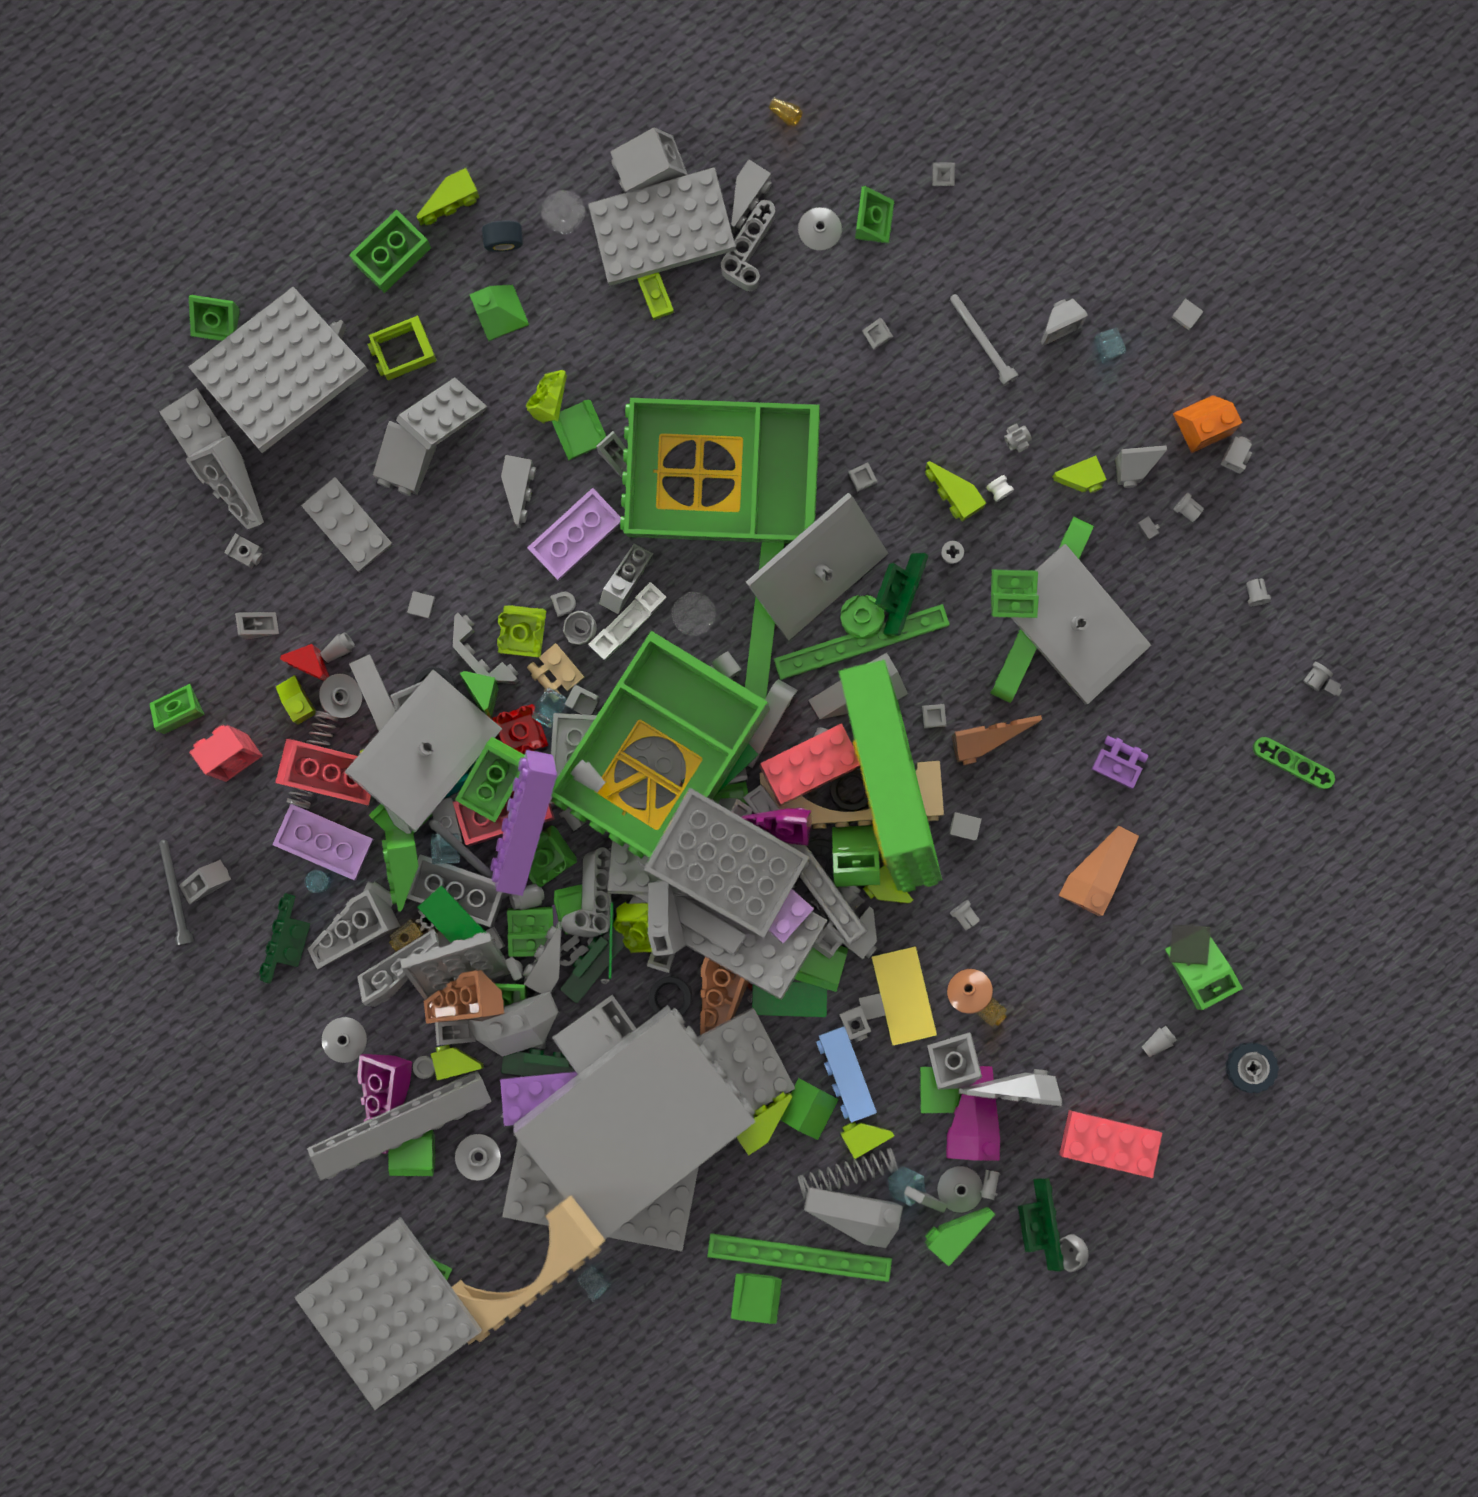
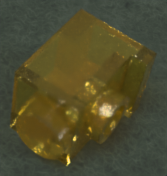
(410, 928)

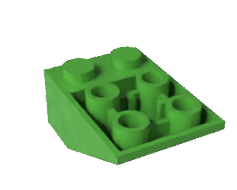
(855, 856)
(401, 864)
(1208, 982)

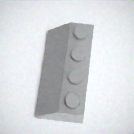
(470, 890)

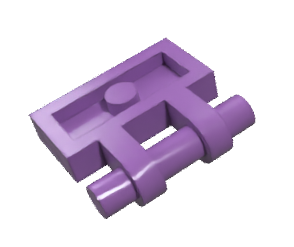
(1117, 768)

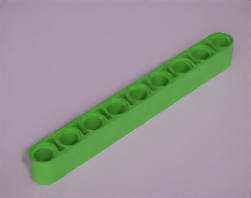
(1023, 649)

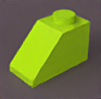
(1082, 476)
(295, 700)
(887, 889)
(453, 1062)
(864, 1137)

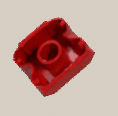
(520, 729)

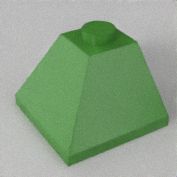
(499, 310)

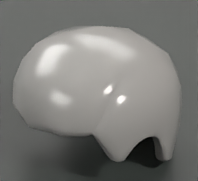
(583, 621)
(1079, 1257)

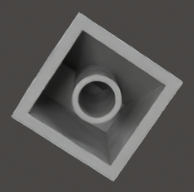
(647, 160)
(402, 460)

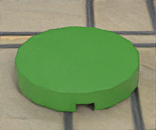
(862, 617)

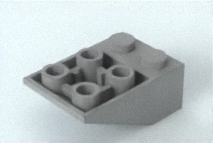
(594, 1034)

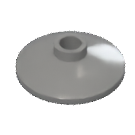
(816, 238)
(348, 690)
(355, 1037)
(466, 1160)
(952, 1180)

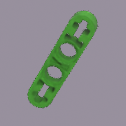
(1294, 760)

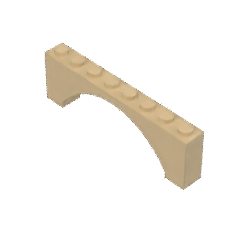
(930, 786)
(570, 1242)

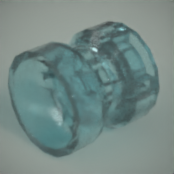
(314, 881)

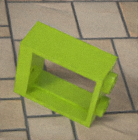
(395, 331)

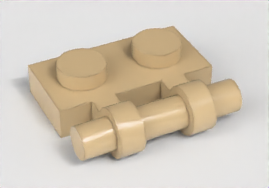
(560, 666)

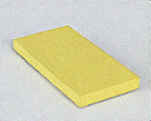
(904, 996)

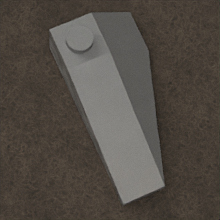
(225, 472)
(833, 702)
(360, 923)
(387, 976)
(1028, 1087)
(860, 1217)

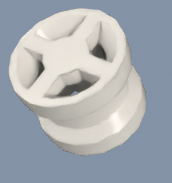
(1000, 488)

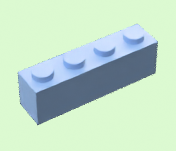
(847, 1074)

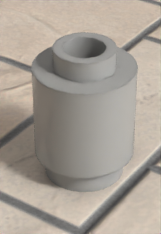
(531, 898)

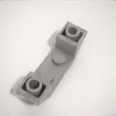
(463, 631)

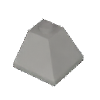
(1063, 320)
(1135, 464)

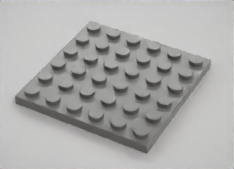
(278, 369)
(388, 1313)

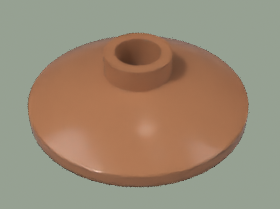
(974, 1000)

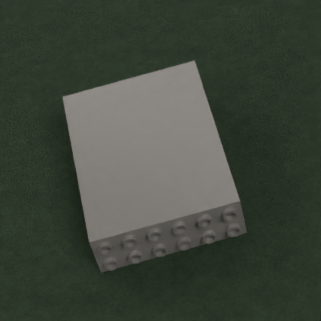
(635, 1121)

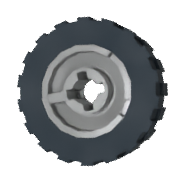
(1265, 1065)

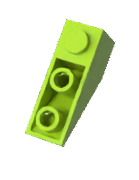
(451, 194)
(961, 495)
(766, 1120)

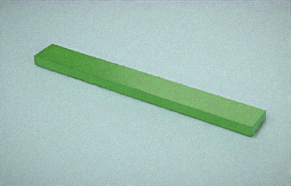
(761, 635)
(849, 646)
(799, 1257)

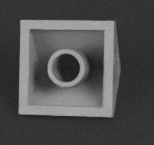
(955, 1062)

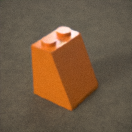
(1207, 422)

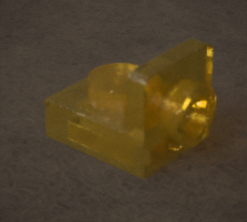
(993, 1013)

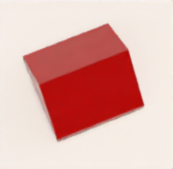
(307, 660)

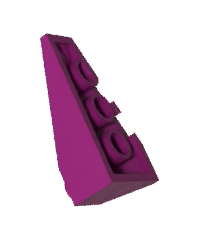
(786, 824)
(383, 1082)
(975, 1126)

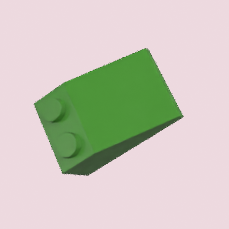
(491, 780)
(954, 1236)

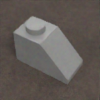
(204, 881)
(865, 944)

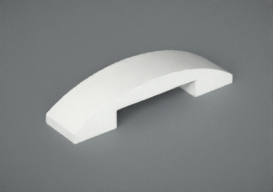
(627, 622)

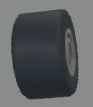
(502, 236)

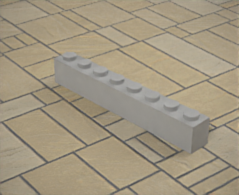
(399, 1125)

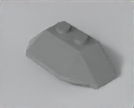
(519, 1028)

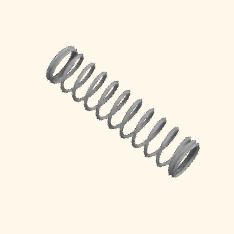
(318, 714)
(893, 1167)

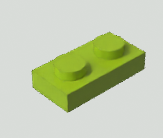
(655, 295)

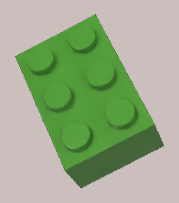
(390, 251)

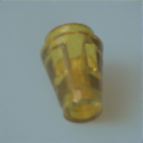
(786, 111)

